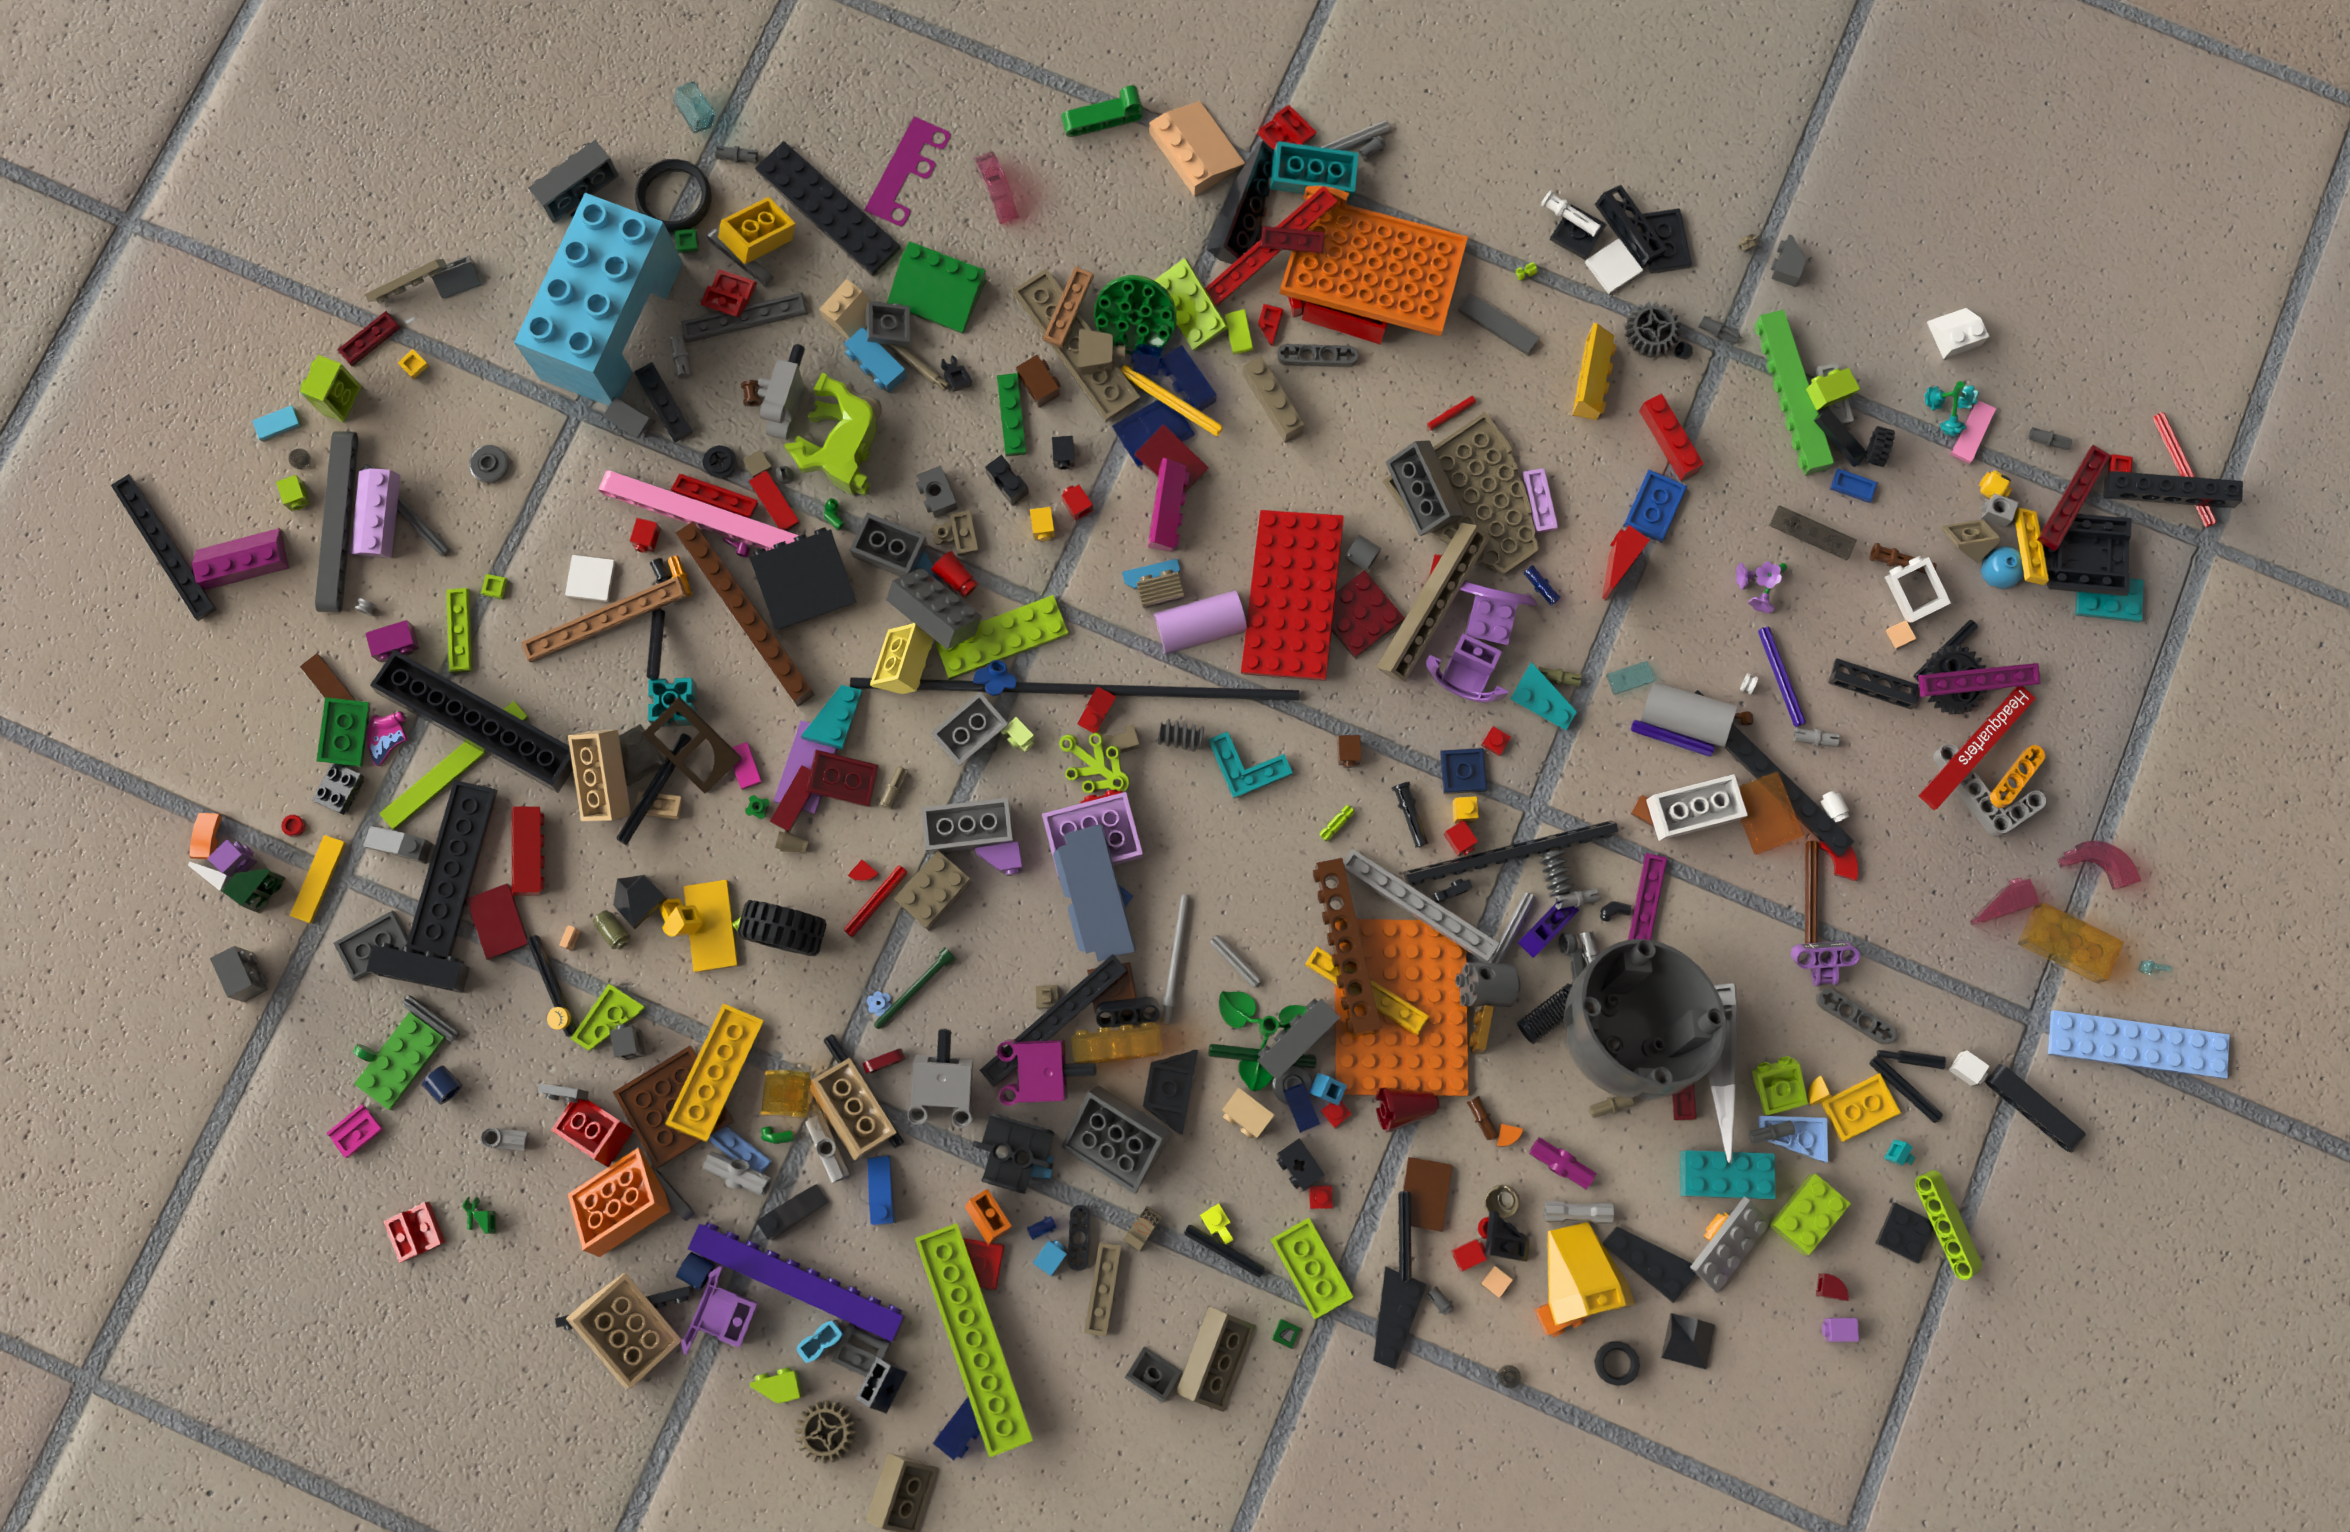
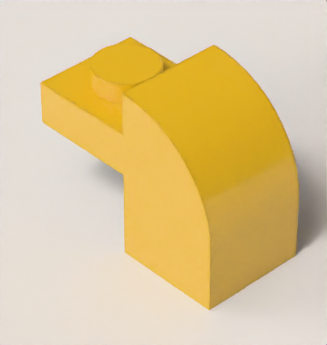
(679, 919)

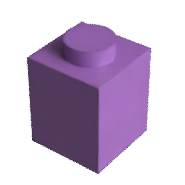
(1840, 1329)

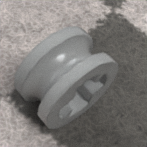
(365, 607)

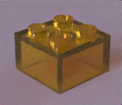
(786, 1093)

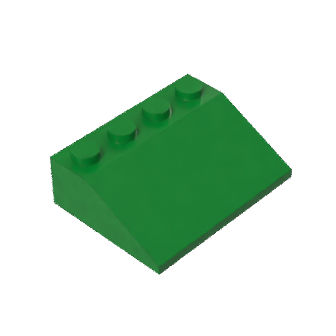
(937, 286)

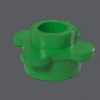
(754, 801)

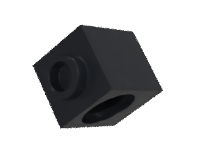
(1063, 452)

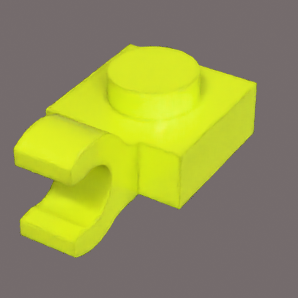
(1216, 1220)

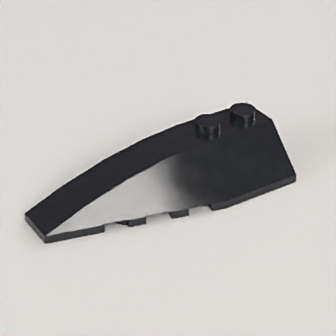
(1242, 213)

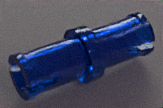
(1541, 585)

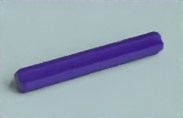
(1672, 738)

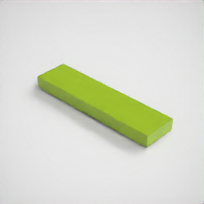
(459, 630)

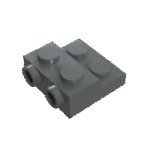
(887, 323)

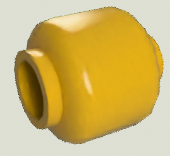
(1995, 483)

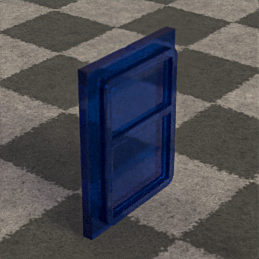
(1141, 425)

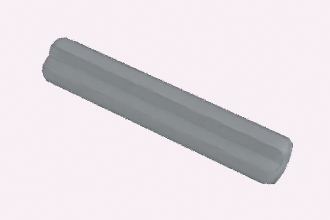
(1235, 961)

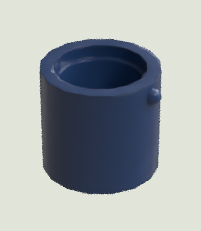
(441, 1084)
(695, 1271)

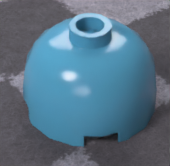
(2002, 567)

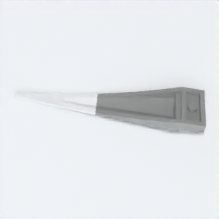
(1723, 1074)

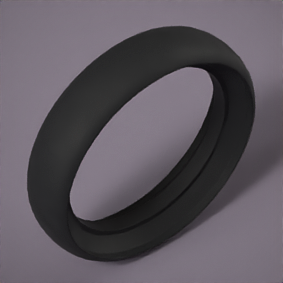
(680, 165)

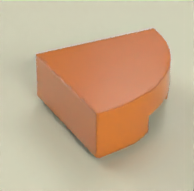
(1508, 1135)

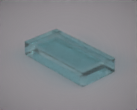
(1630, 678)

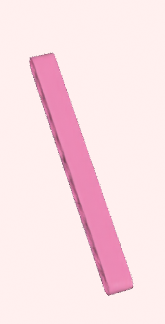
(689, 510)

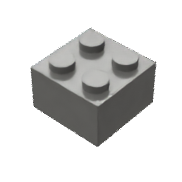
(239, 973)

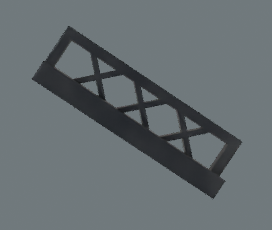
(1626, 227)
(1872, 688)

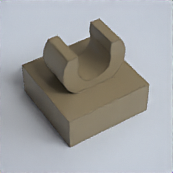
(1046, 996)

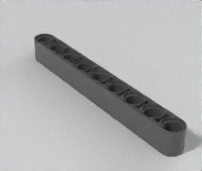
(336, 522)

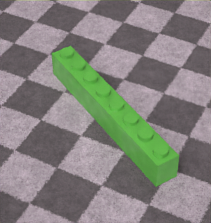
(1791, 386)

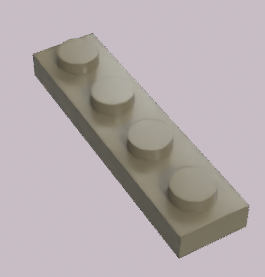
(399, 285)
(1102, 1289)

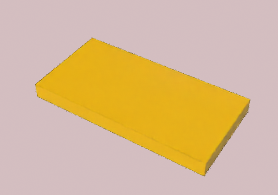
(714, 941)

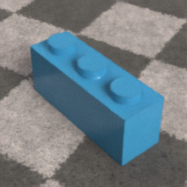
(874, 361)

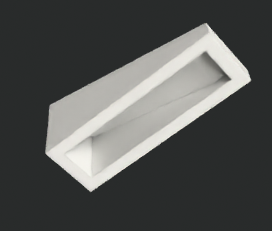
(214, 877)

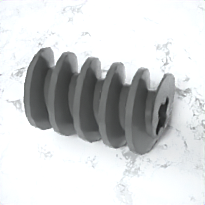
(1180, 735)
(1556, 872)

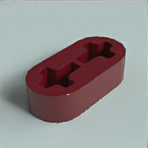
(883, 1061)

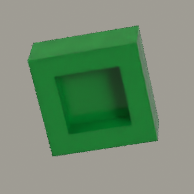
(686, 241)

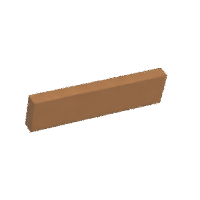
(1068, 307)

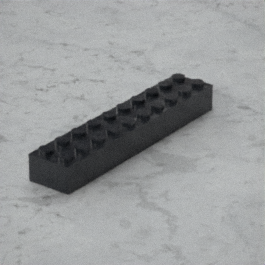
(474, 720)

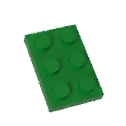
(343, 732)

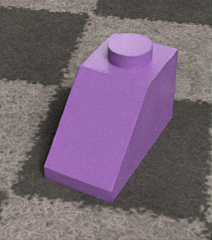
(1002, 857)

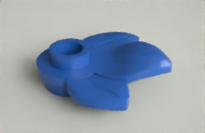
(995, 677)

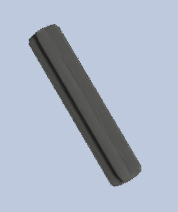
(430, 1018)

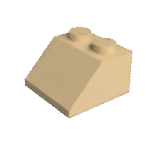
(846, 309)
(1247, 1114)

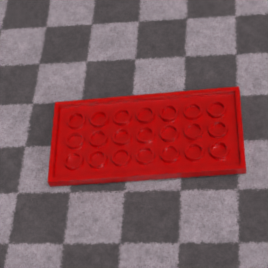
(1292, 595)

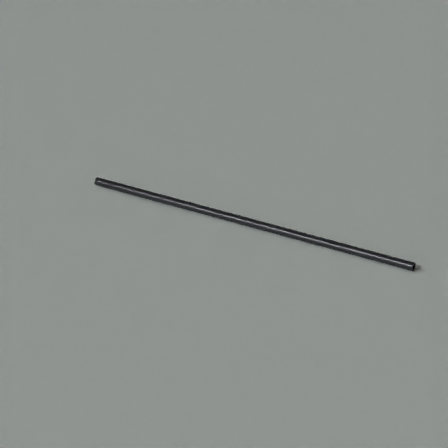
(1116, 690)

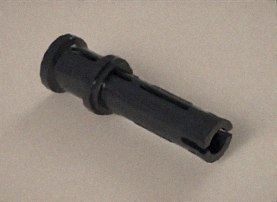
(1407, 804)

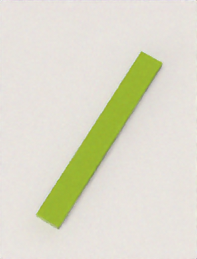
(437, 779)

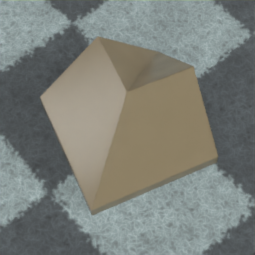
(1972, 538)

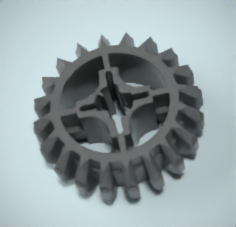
(1667, 324)

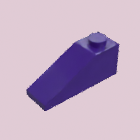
(1546, 929)

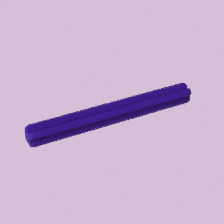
(1782, 676)

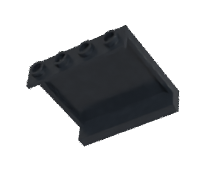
(802, 578)

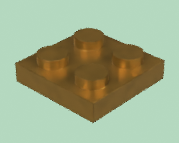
(1482, 1020)

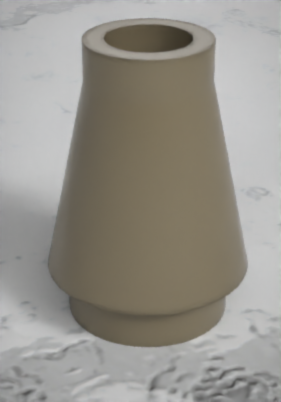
(790, 843)

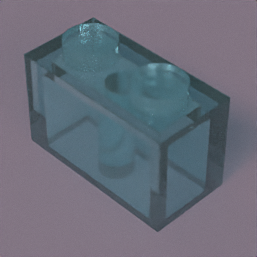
(694, 107)

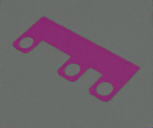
(904, 161)

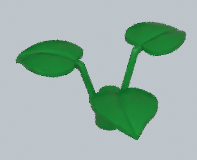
(1236, 1010)

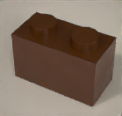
(1038, 380)

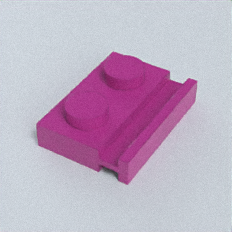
(354, 1131)

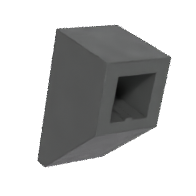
(1790, 262)

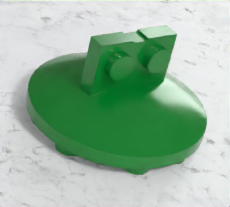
(1135, 312)

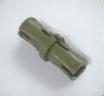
(1561, 677)

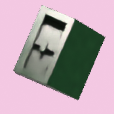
(253, 888)

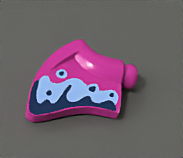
(385, 735)

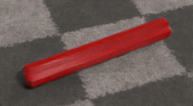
(875, 901)

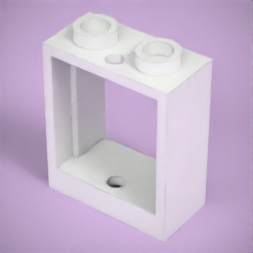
(1900, 597)

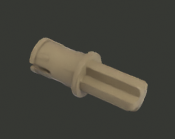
(893, 788)
(1610, 1105)

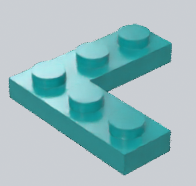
(1241, 780)

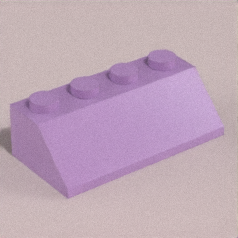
(375, 513)

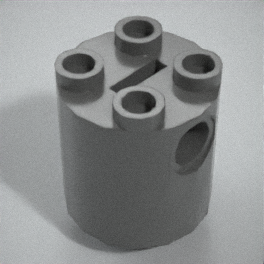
(1488, 984)

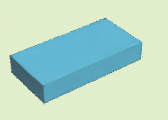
(276, 423)

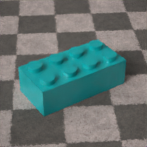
(1303, 166)
(1714, 1177)

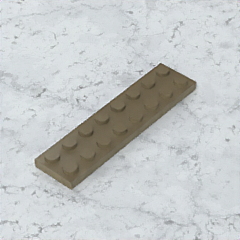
(1106, 390)

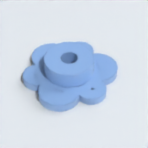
(879, 1009)

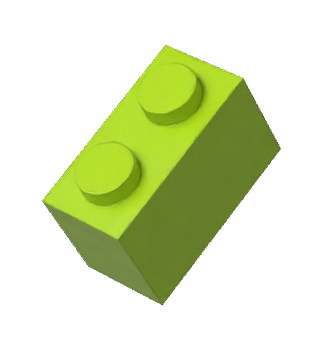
(1833, 388)

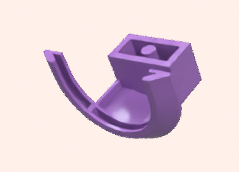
(1493, 612)
(1468, 670)
(721, 1314)

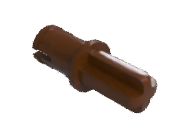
(1482, 1118)

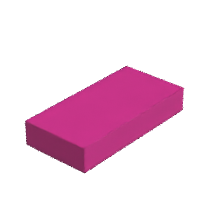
(746, 769)

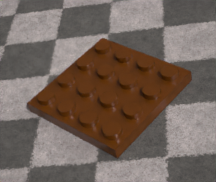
(649, 1102)

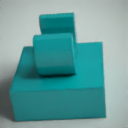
(1899, 1153)

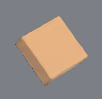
(1900, 634)
(569, 938)
(1496, 1281)

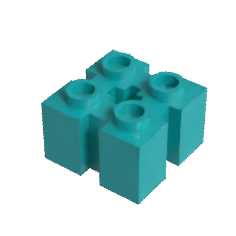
(664, 692)

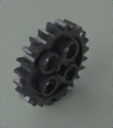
(1960, 660)

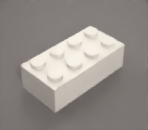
(1696, 807)

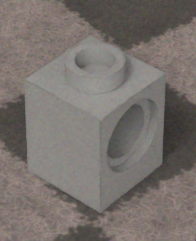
(2006, 506)

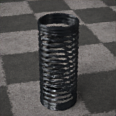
(1526, 1026)

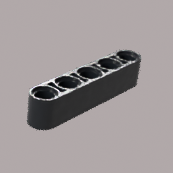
(2035, 1108)

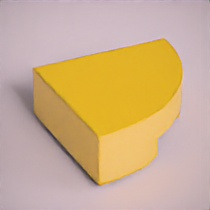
(1818, 1091)

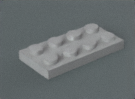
(1730, 1245)

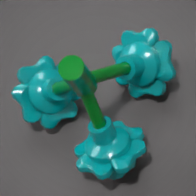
(1963, 397)

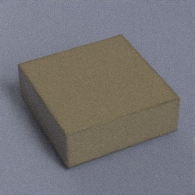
(757, 463)

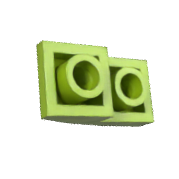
(1239, 332)

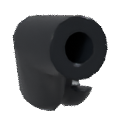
(1613, 908)

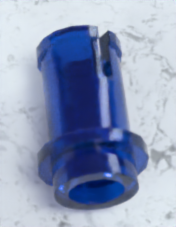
(1042, 1227)

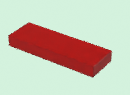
(774, 501)

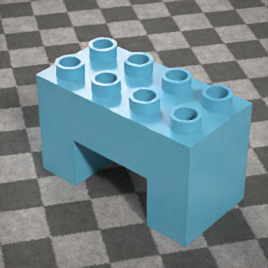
(595, 298)

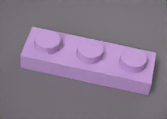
(1540, 500)

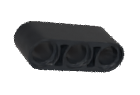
(1136, 1005)

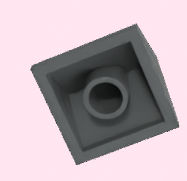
(1153, 1374)

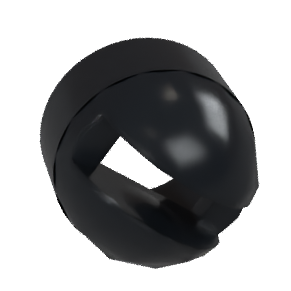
(1683, 350)

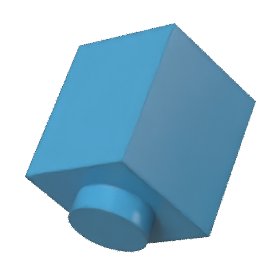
(1327, 1089)
(1050, 1257)

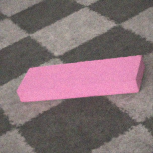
(1975, 429)

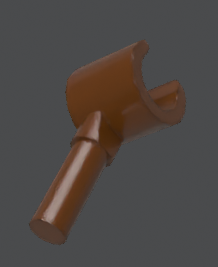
(1746, 717)

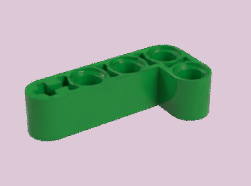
(1104, 114)

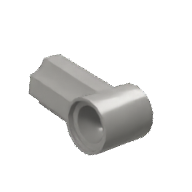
(506, 1139)

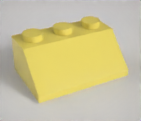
(902, 659)

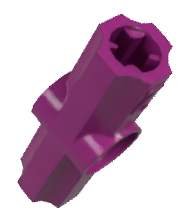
(1562, 1163)

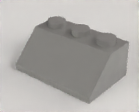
(968, 729)

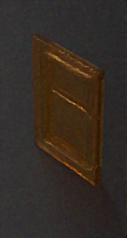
(1770, 814)

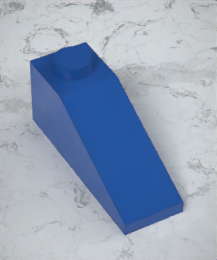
(880, 1191)

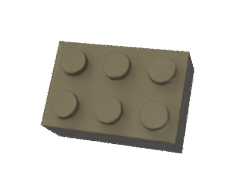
(933, 890)

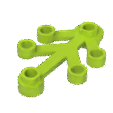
(1097, 764)

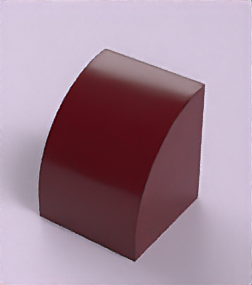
(1831, 1287)

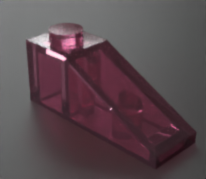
(2012, 898)

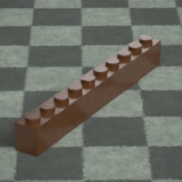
(745, 614)

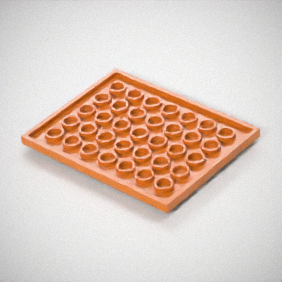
(1379, 268)
(1421, 970)

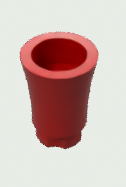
(954, 574)

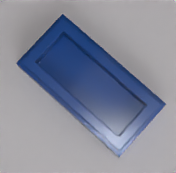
(1853, 485)

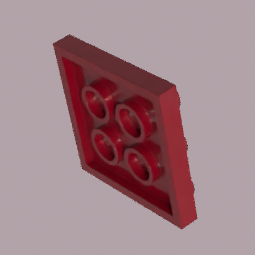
(1363, 614)

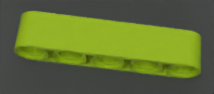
(1948, 1213)

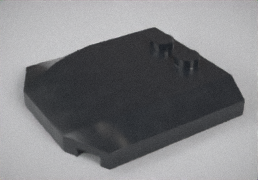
(2092, 556)

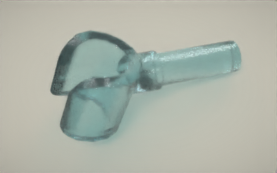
(2148, 965)

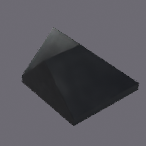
(637, 898)
(1688, 1341)

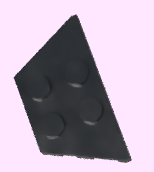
(1170, 1089)

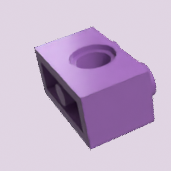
(232, 858)

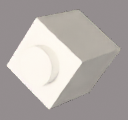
(1969, 1068)

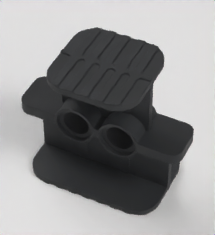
(1018, 1138)

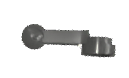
(1568, 946)

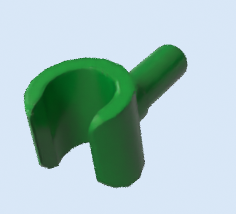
(469, 1208)

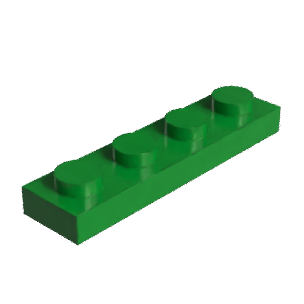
(1011, 414)

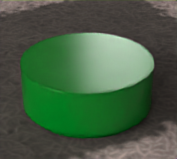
(364, 1052)

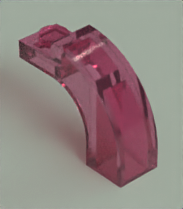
(997, 186)
(2111, 859)

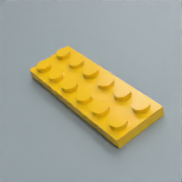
(714, 1073)

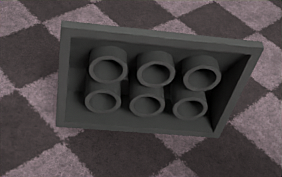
(1116, 1138)

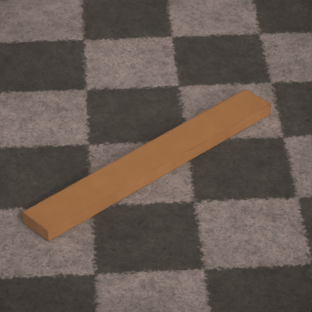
(604, 619)

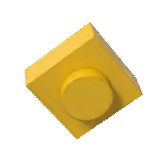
(413, 364)

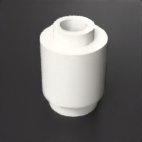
(1835, 806)

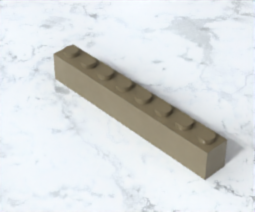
(1433, 602)

